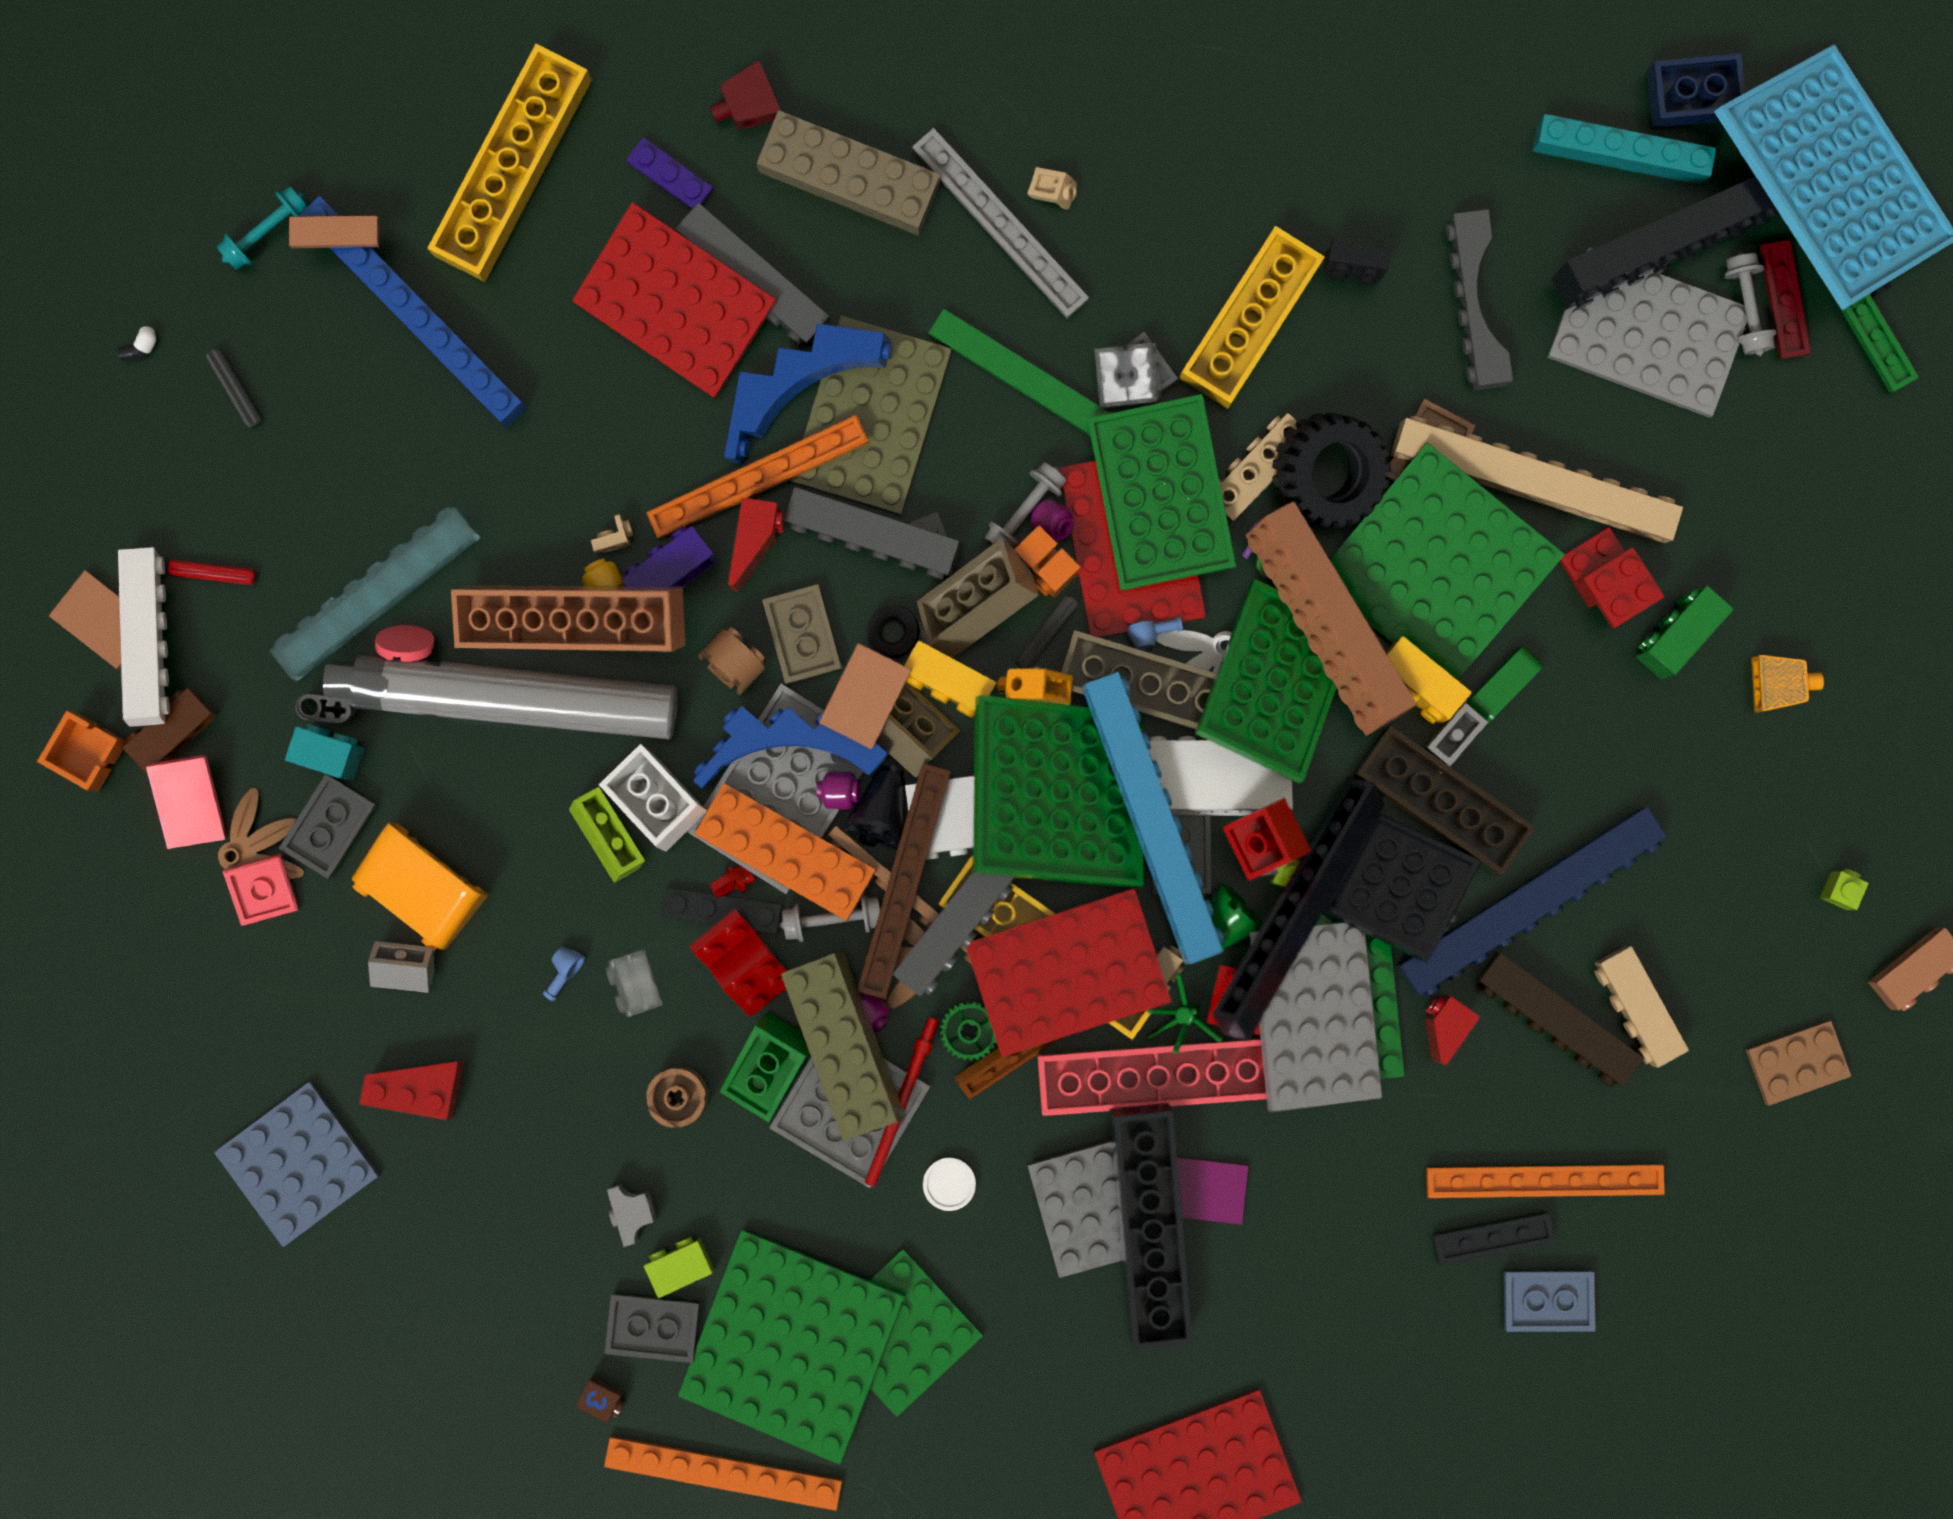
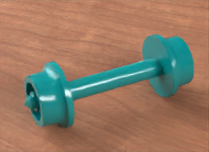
(234, 252)

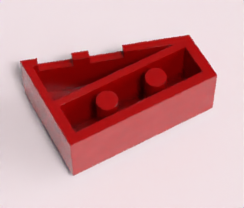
(415, 1090)

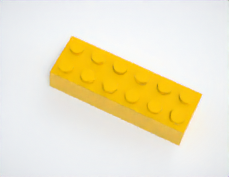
(1251, 317)

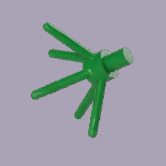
(1184, 1015)

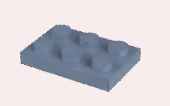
(1549, 1301)

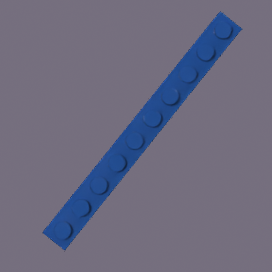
(426, 325)

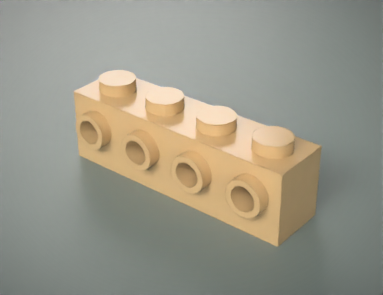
(1255, 472)
(1640, 1006)

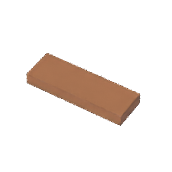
(334, 231)

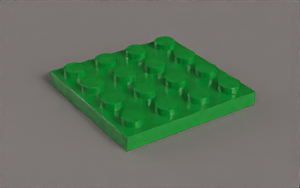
(925, 1338)

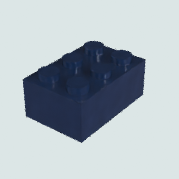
(1693, 88)

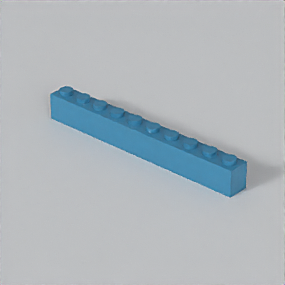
(1152, 818)

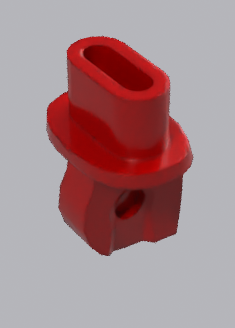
(735, 878)

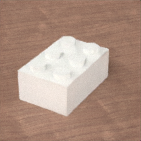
(653, 798)

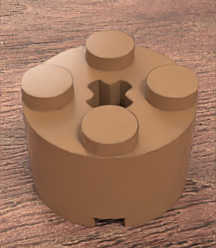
(733, 660)
(661, 1100)

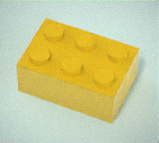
(947, 678)
(1429, 684)

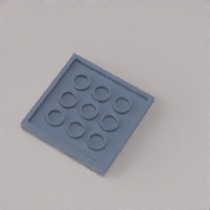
(297, 1164)

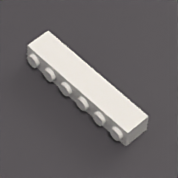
(142, 637)

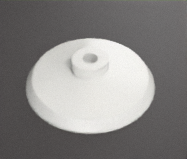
(949, 1184)

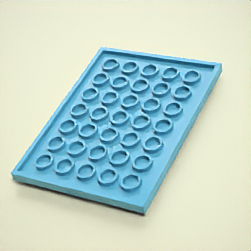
(1837, 176)

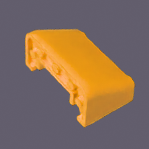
(417, 887)

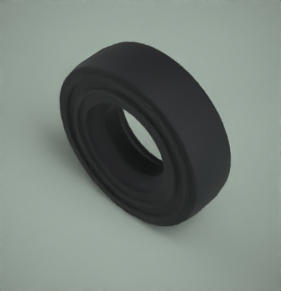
(898, 648)

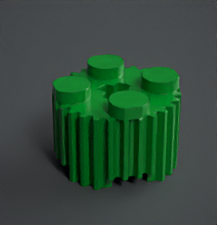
(965, 1046)

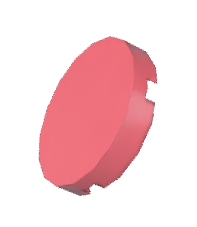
(404, 641)

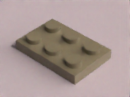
(802, 634)

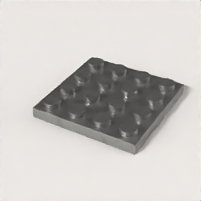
(811, 1124)
(1079, 1207)

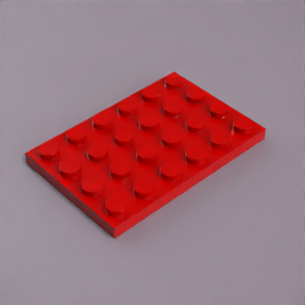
(674, 300)
(1106, 606)
(1068, 972)
(1201, 1466)

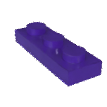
(669, 174)

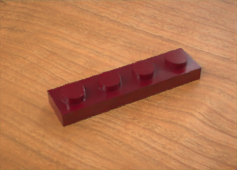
(1784, 300)

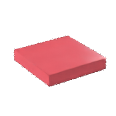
(261, 889)

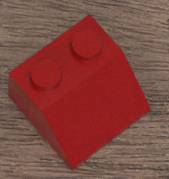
(1266, 839)
(1447, 1026)

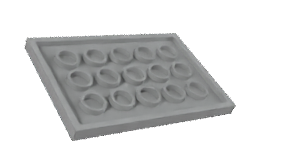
(1656, 340)
(784, 777)
(1321, 1025)

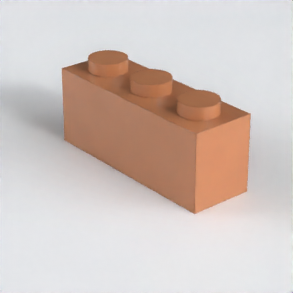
(1915, 970)

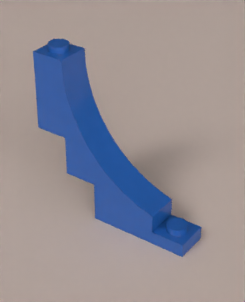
(763, 396)

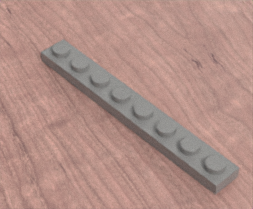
(1000, 223)

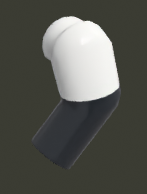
(142, 346)

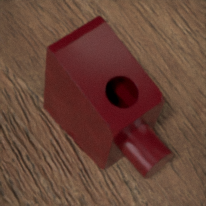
(747, 99)

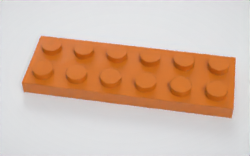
(785, 852)

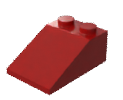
(755, 536)

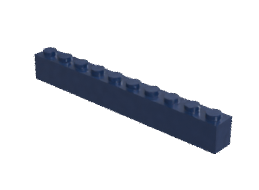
(1533, 900)

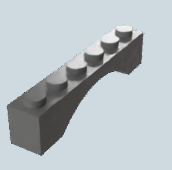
(1487, 357)

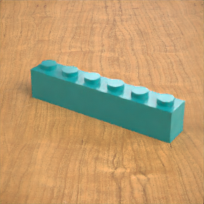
(1624, 149)

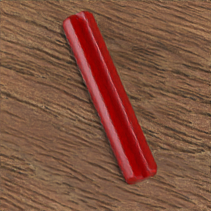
(211, 572)

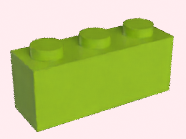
(606, 834)

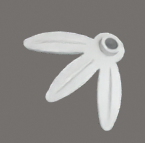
(1194, 641)

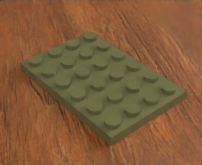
(894, 412)

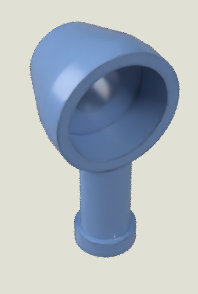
(1144, 633)
(567, 964)

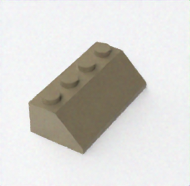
(976, 599)
(915, 731)

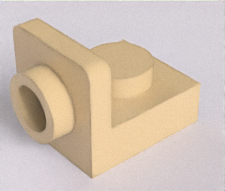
(1053, 187)
(610, 541)

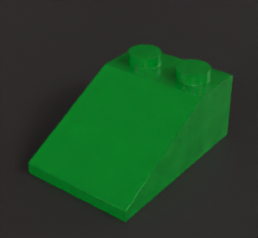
(766, 1066)

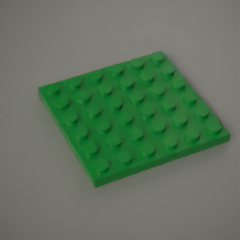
(1442, 562)
(1048, 797)
(791, 1346)

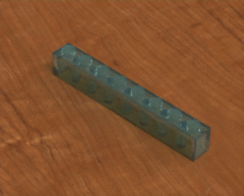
(375, 593)

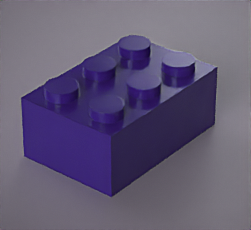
(673, 564)

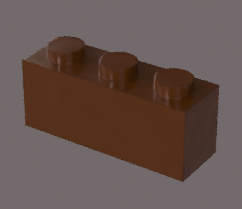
(162, 742)

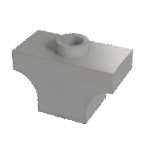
(630, 1212)

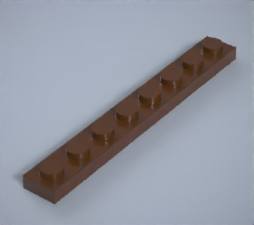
(904, 881)

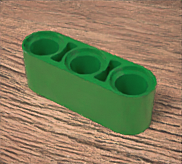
(1505, 683)

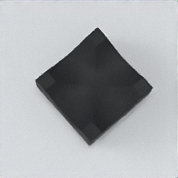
(1349, 261)

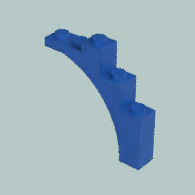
(787, 729)

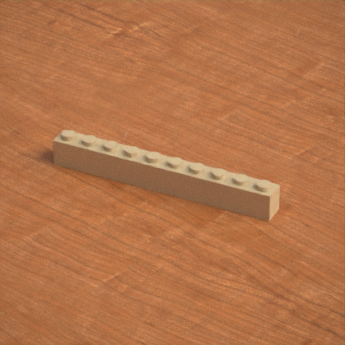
(1544, 482)

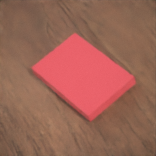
(186, 801)

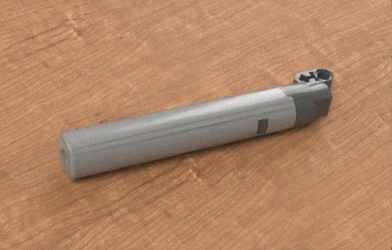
(494, 696)

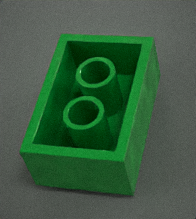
(1683, 631)

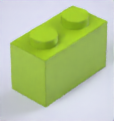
(678, 1267)

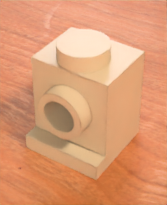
(1170, 963)

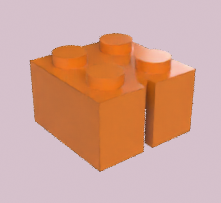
(1049, 568)
(82, 751)

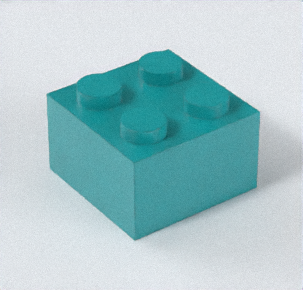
(330, 755)

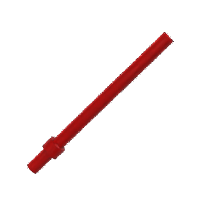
(922, 1047)

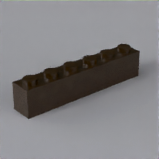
(1559, 1019)

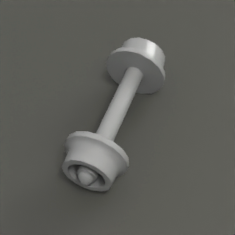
(1743, 267)
(1048, 479)
(794, 923)

